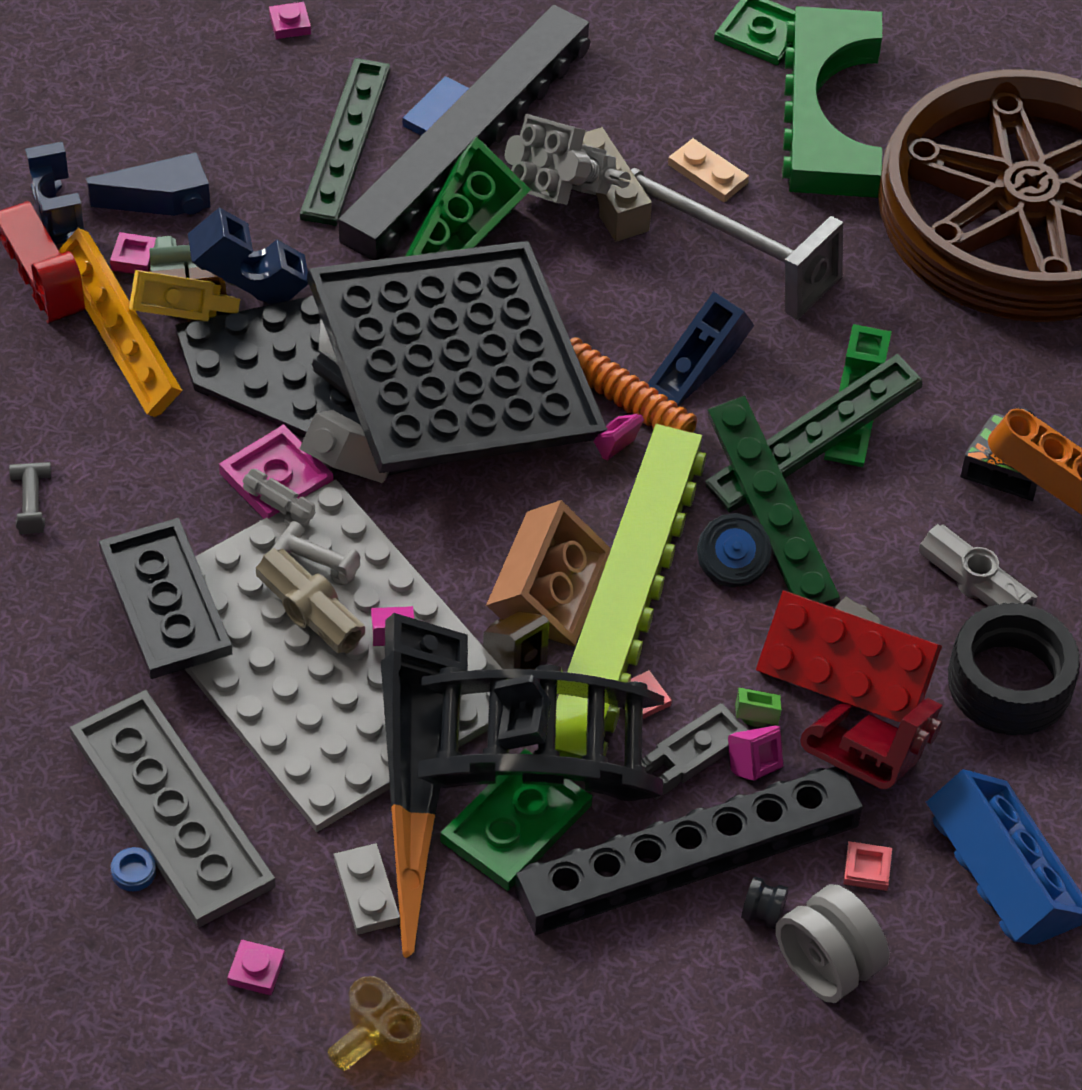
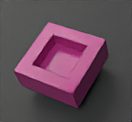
(289, 20)
(132, 253)
(256, 967)

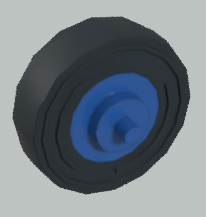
(734, 550)

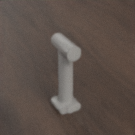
(292, 542)

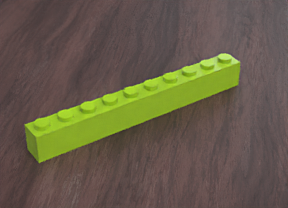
(632, 577)

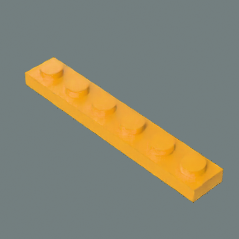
(122, 327)

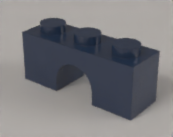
(226, 250)

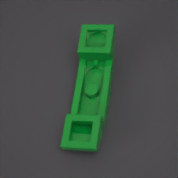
(865, 352)

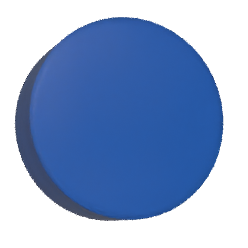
(133, 869)

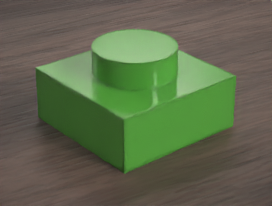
(758, 707)

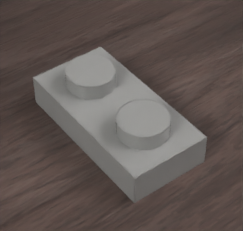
(366, 888)

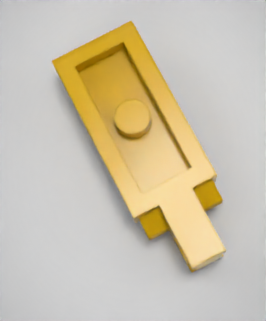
(179, 296)

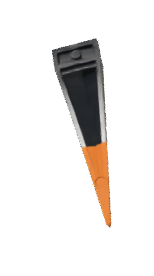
(413, 735)

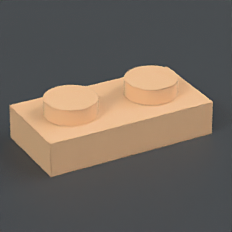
(708, 170)

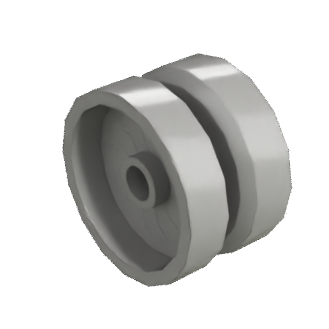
(832, 943)

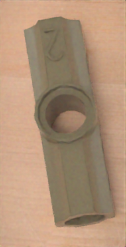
(310, 601)

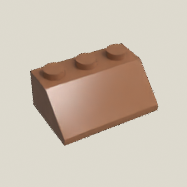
(551, 571)

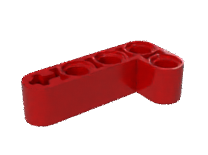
(51, 275)

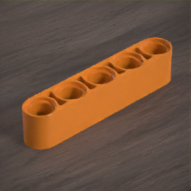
(1040, 455)

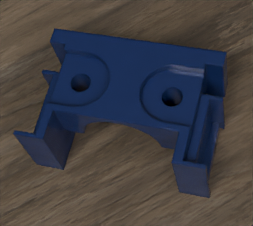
(58, 214)

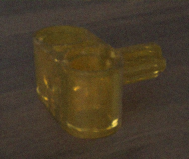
(377, 1024)

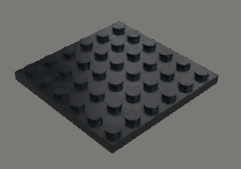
(454, 355)

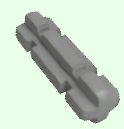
(279, 496)

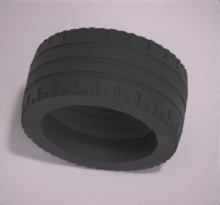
(1000, 707)

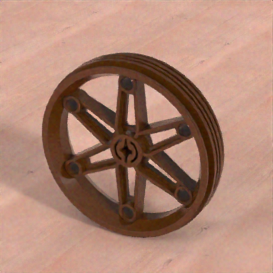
(1023, 192)

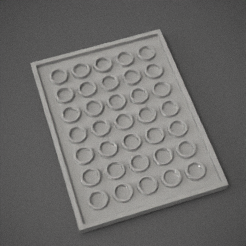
(286, 692)

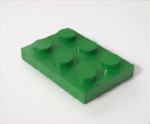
(514, 825)

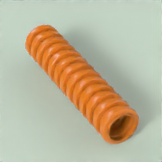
(629, 392)

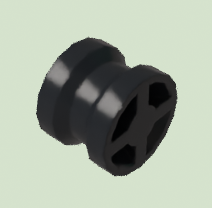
(764, 902)

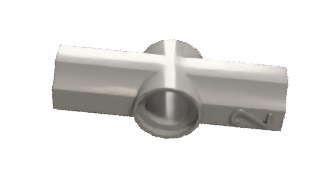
(973, 569)

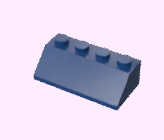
(1007, 857)

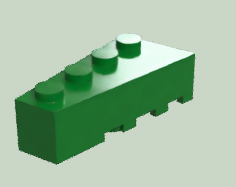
(470, 203)

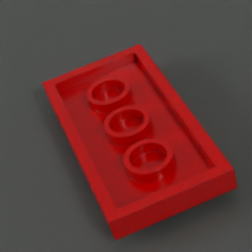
(848, 657)

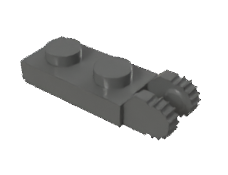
(693, 747)

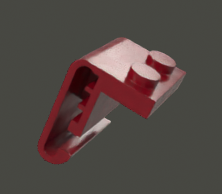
(873, 747)

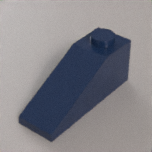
(158, 187)
(702, 348)

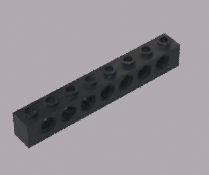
(549, 908)

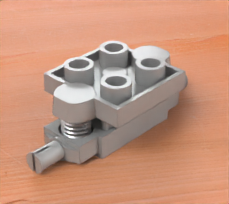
(552, 161)

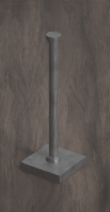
(808, 268)

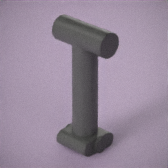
(30, 519)

